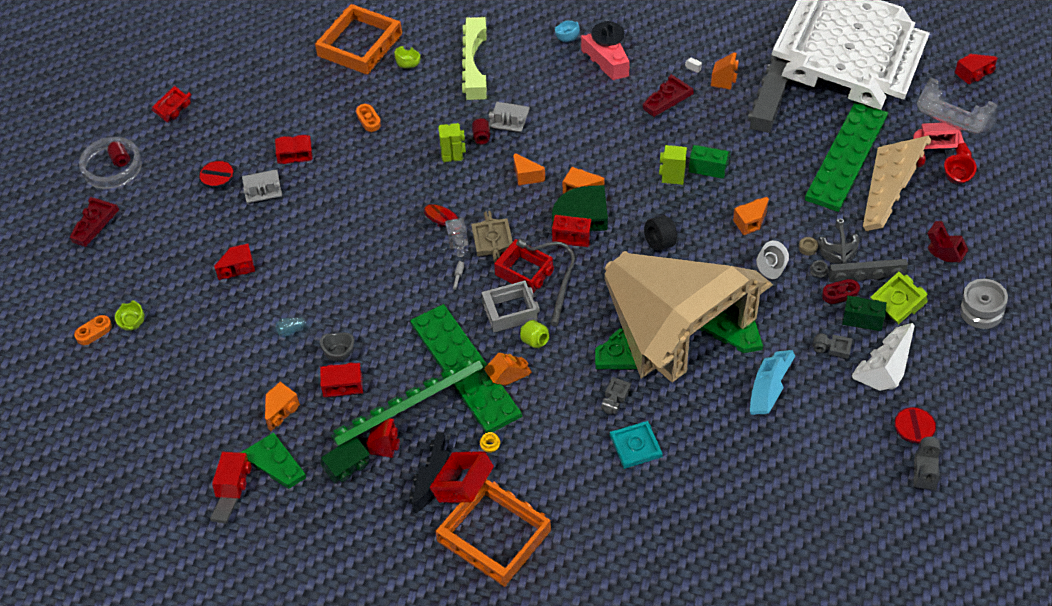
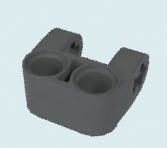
(926, 464)

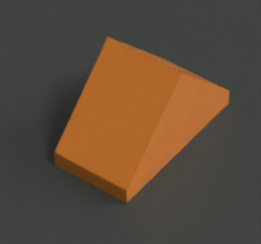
(528, 171)

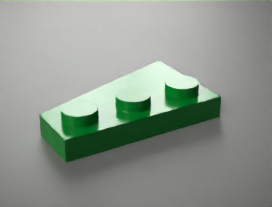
(275, 460)

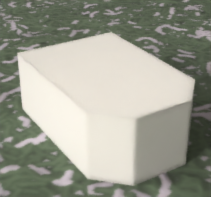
(693, 65)

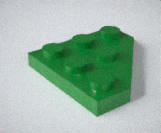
(726, 330)
(614, 353)

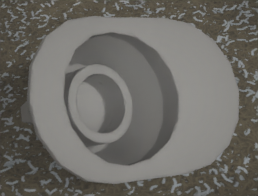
(772, 259)

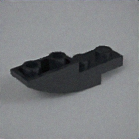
(422, 481)

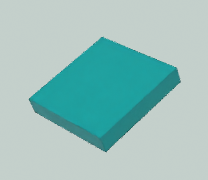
(636, 444)

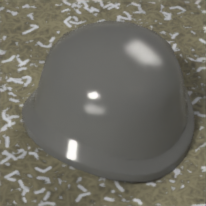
(337, 345)

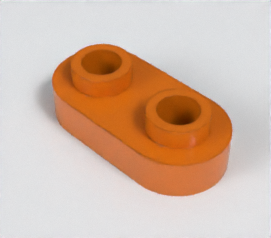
(368, 117)
(93, 330)

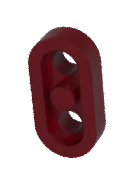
(839, 291)

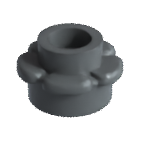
(819, 269)

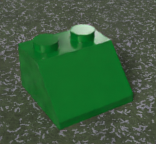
(709, 161)

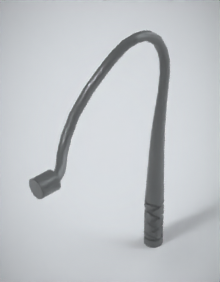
(559, 302)

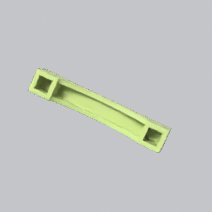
(475, 82)

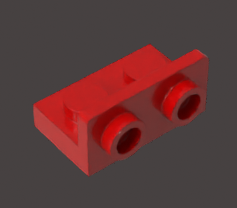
(571, 230)

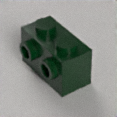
(864, 313)
(345, 460)

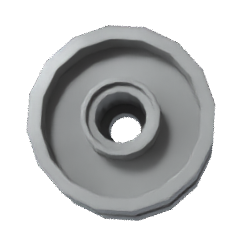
(983, 303)

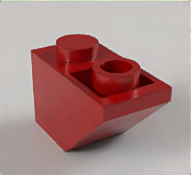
(974, 67)
(235, 262)
(383, 439)

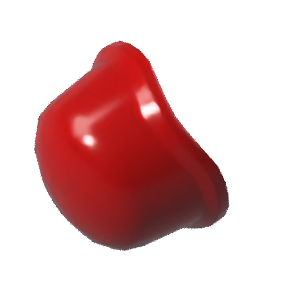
(959, 168)

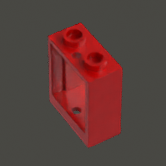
(510, 256)
(449, 490)

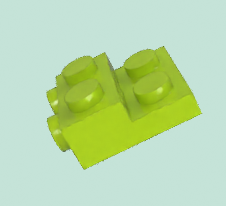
(901, 297)

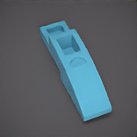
(768, 382)

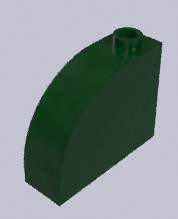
(584, 203)

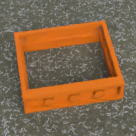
(375, 53)
(476, 558)

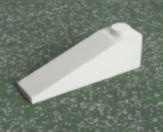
(887, 362)

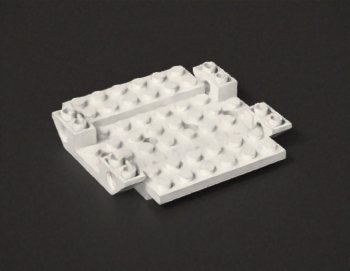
(881, 54)

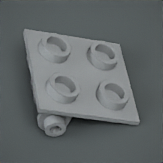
(508, 117)
(261, 186)

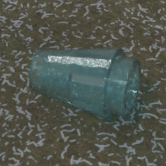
(287, 326)

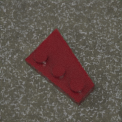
(667, 96)
(93, 220)

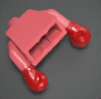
(941, 136)

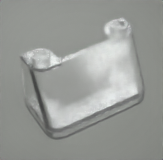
(976, 123)

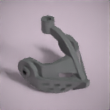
(826, 249)

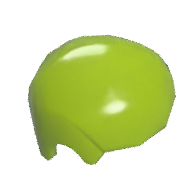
(406, 58)
(130, 316)

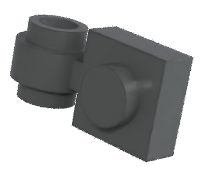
(838, 346)
(616, 391)

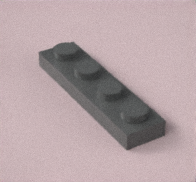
(867, 270)

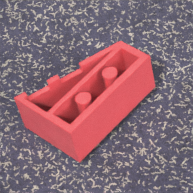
(610, 58)

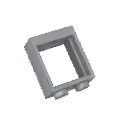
(508, 293)

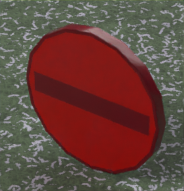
(439, 214)
(914, 424)

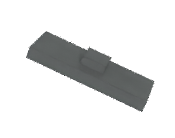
(223, 510)

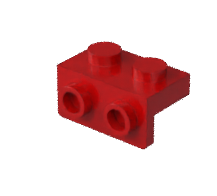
(171, 104)

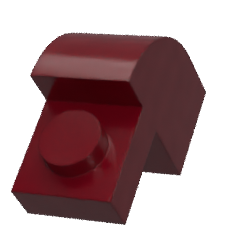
(944, 246)

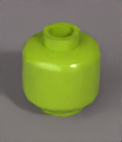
(534, 334)

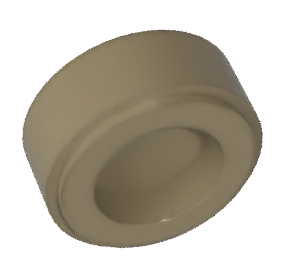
(808, 246)

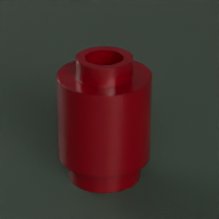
(481, 131)
(118, 154)

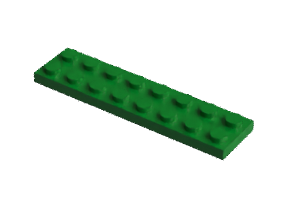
(846, 157)
(450, 346)
(412, 397)

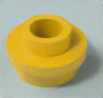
(489, 437)

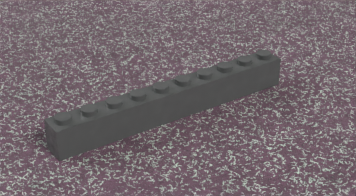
(770, 94)

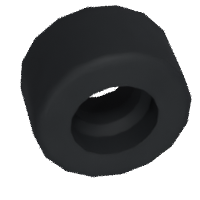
(660, 233)

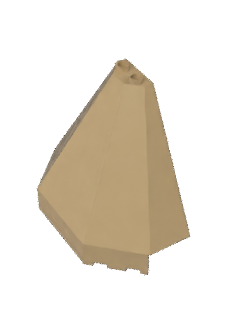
(671, 299)

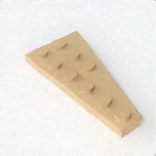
(891, 173)

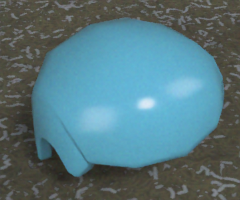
(567, 31)

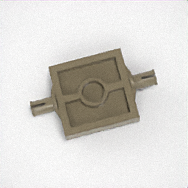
(491, 236)

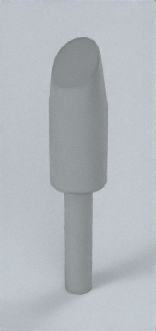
(458, 273)

